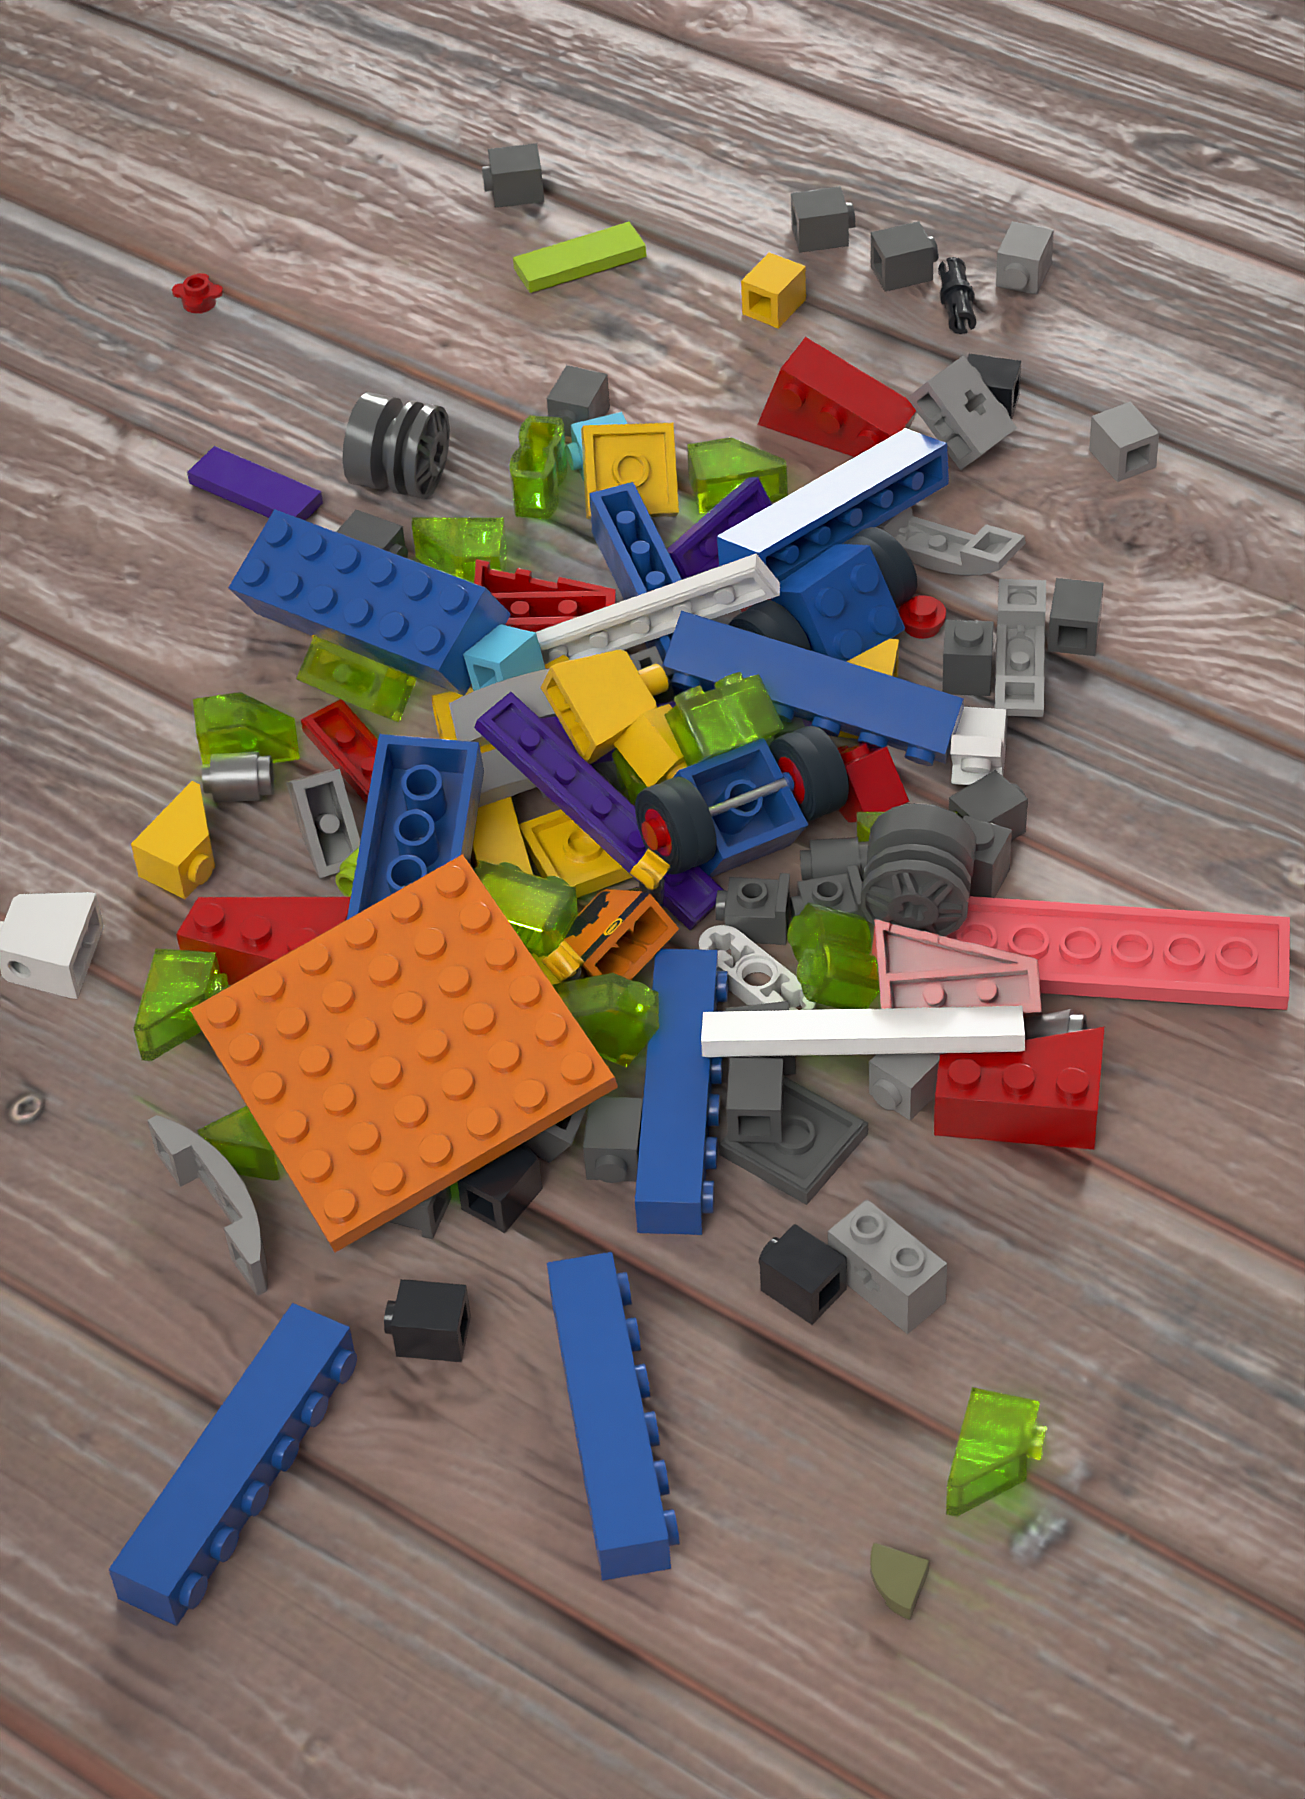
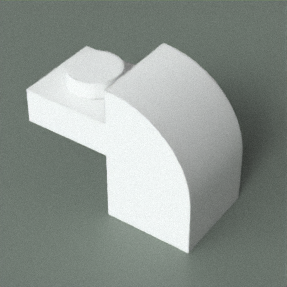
(978, 744)

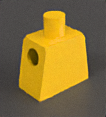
(601, 698)

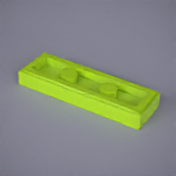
(579, 257)

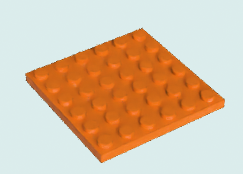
(402, 1051)

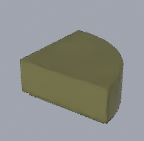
(898, 1578)

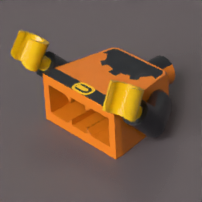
(617, 928)

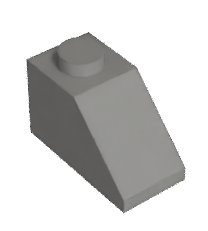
(324, 819)

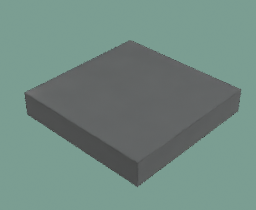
(813, 1145)

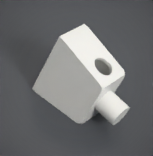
(50, 941)

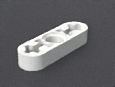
(750, 959)

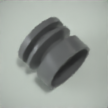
(396, 445)
(919, 869)

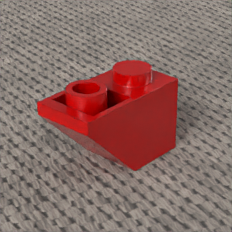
(871, 780)

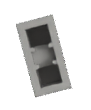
(962, 412)
(889, 1266)

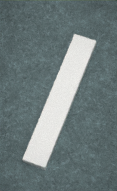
(658, 611)
(863, 1031)

